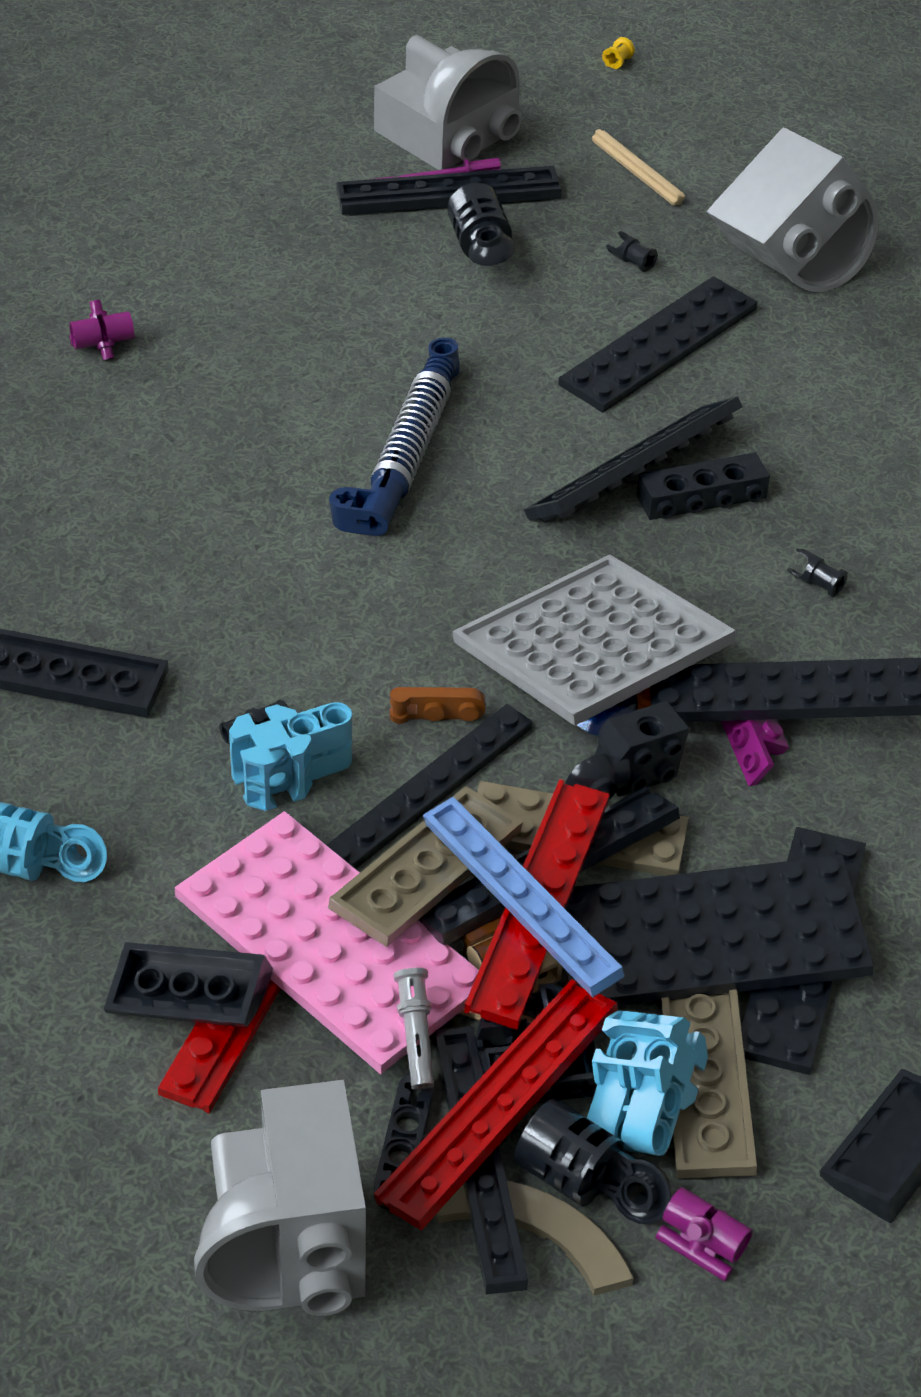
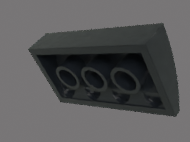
(188, 984)

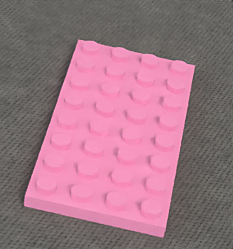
(274, 902)

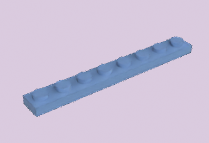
(524, 897)

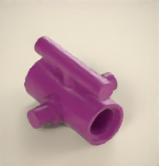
(101, 330)
(703, 1233)

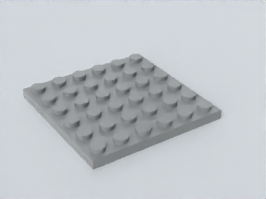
(593, 638)

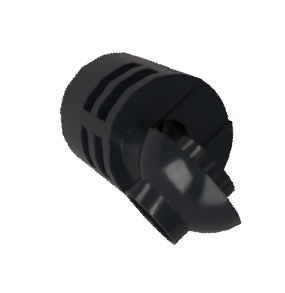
(481, 224)
(587, 1160)

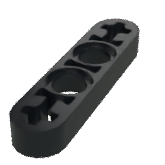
(399, 1139)

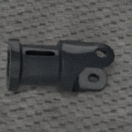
(633, 251)
(821, 574)

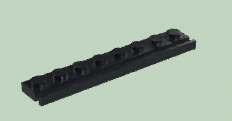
(437, 189)
(621, 826)

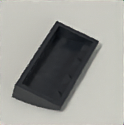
(882, 1154)

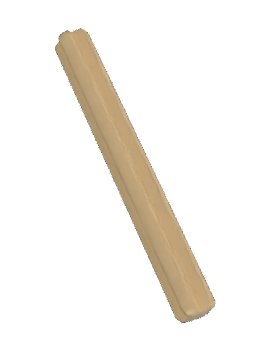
(638, 167)

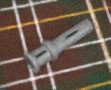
(415, 1013)

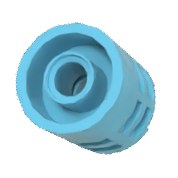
(34, 841)

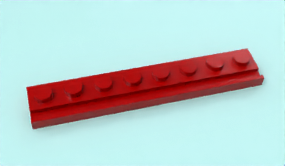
(555, 862)
(210, 1059)
(494, 1105)

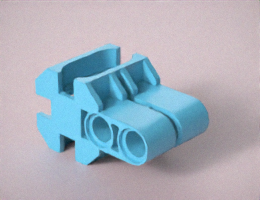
(289, 751)
(645, 1078)

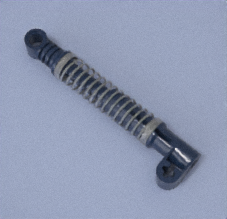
(392, 474)

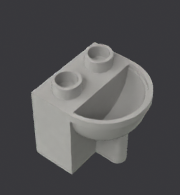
(449, 102)
(800, 213)
(287, 1208)

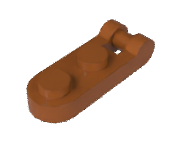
(436, 703)

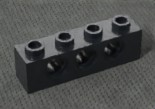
(702, 486)

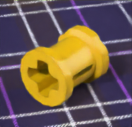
(621, 53)

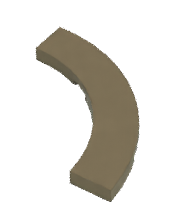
(565, 1226)

